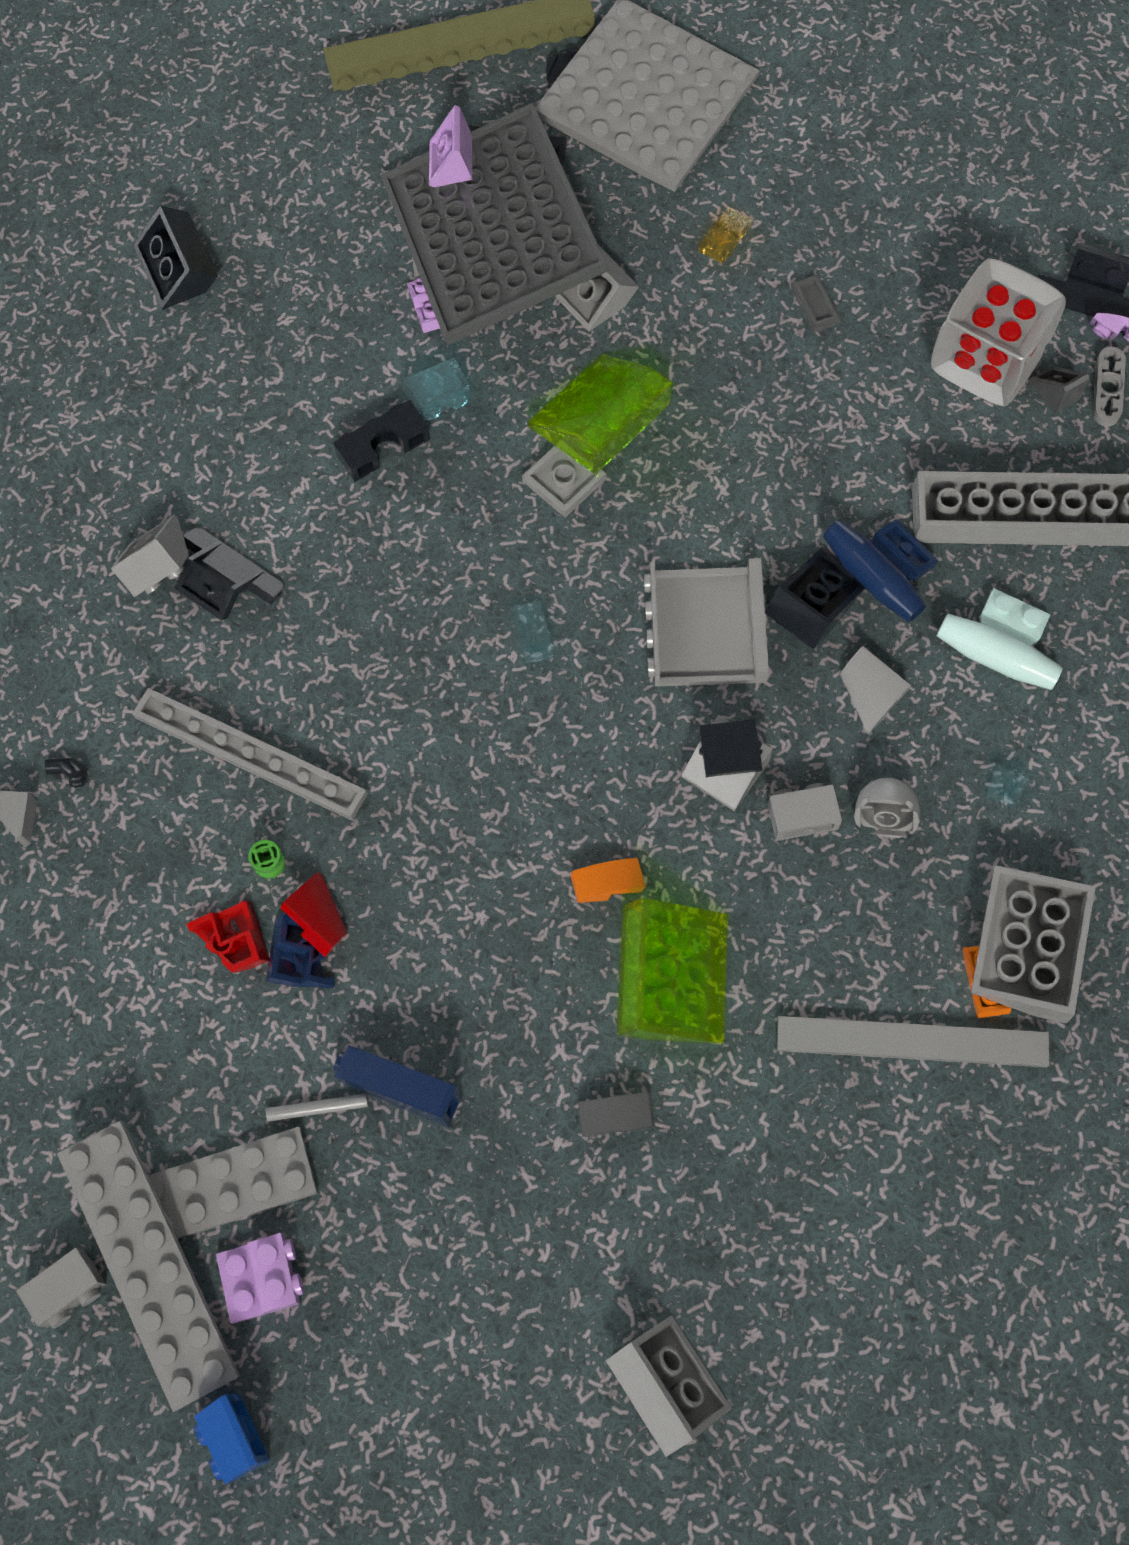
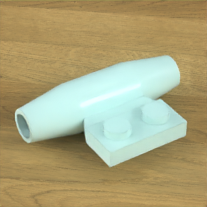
(1004, 640)

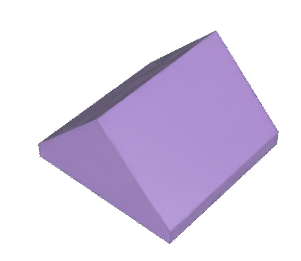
(451, 151)

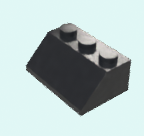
(174, 257)

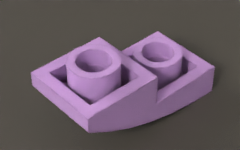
(422, 306)
(1110, 325)

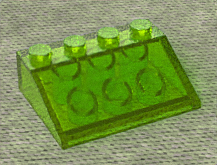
(603, 410)
(672, 973)

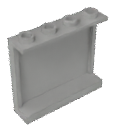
(707, 626)

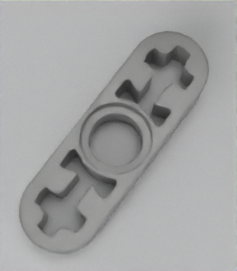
(1116, 377)

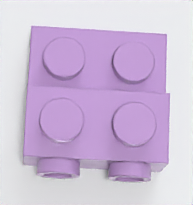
(259, 1278)

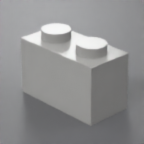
(804, 811)
(62, 1288)

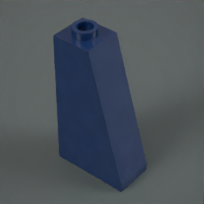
(398, 1085)

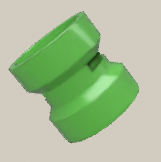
(272, 864)

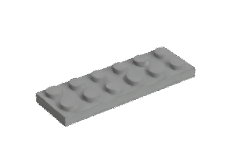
(235, 1183)

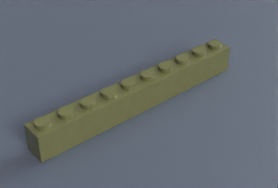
(457, 41)

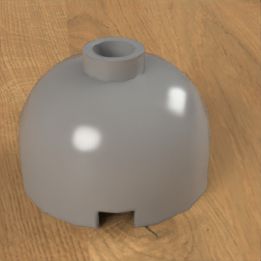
(890, 805)

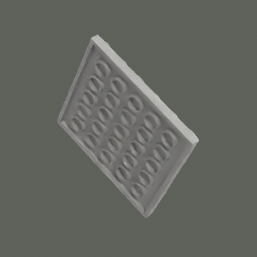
(646, 93)

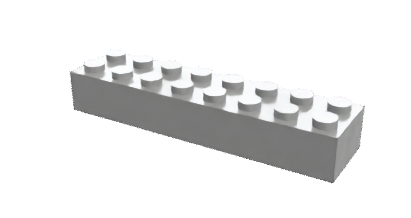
(1021, 508)

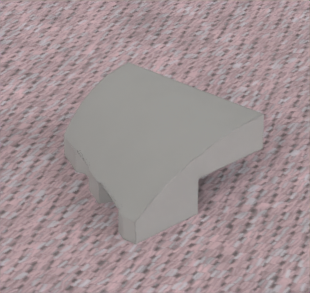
(872, 687)

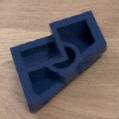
(293, 958)

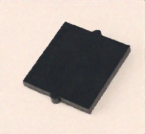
(730, 748)

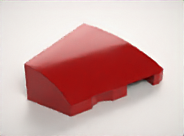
(317, 914)
(236, 949)

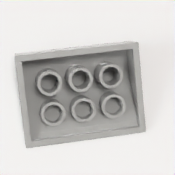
(1033, 943)

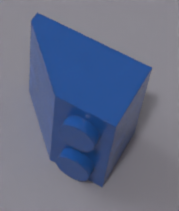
(230, 1438)

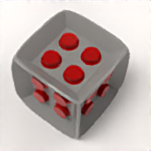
(997, 331)

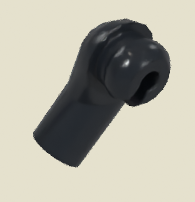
(70, 768)

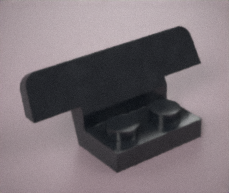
(1095, 282)
(219, 574)

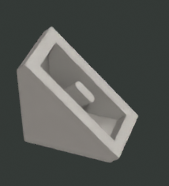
(18, 814)

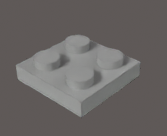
(562, 481)

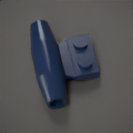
(884, 564)

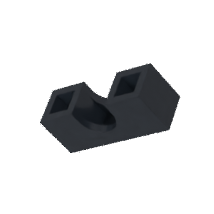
(399, 425)

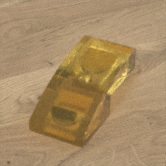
(724, 235)

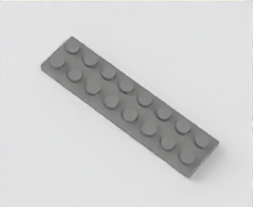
(148, 1266)

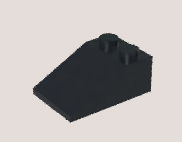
(814, 598)

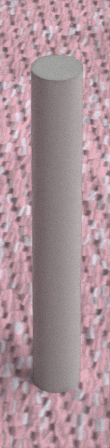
(316, 1107)

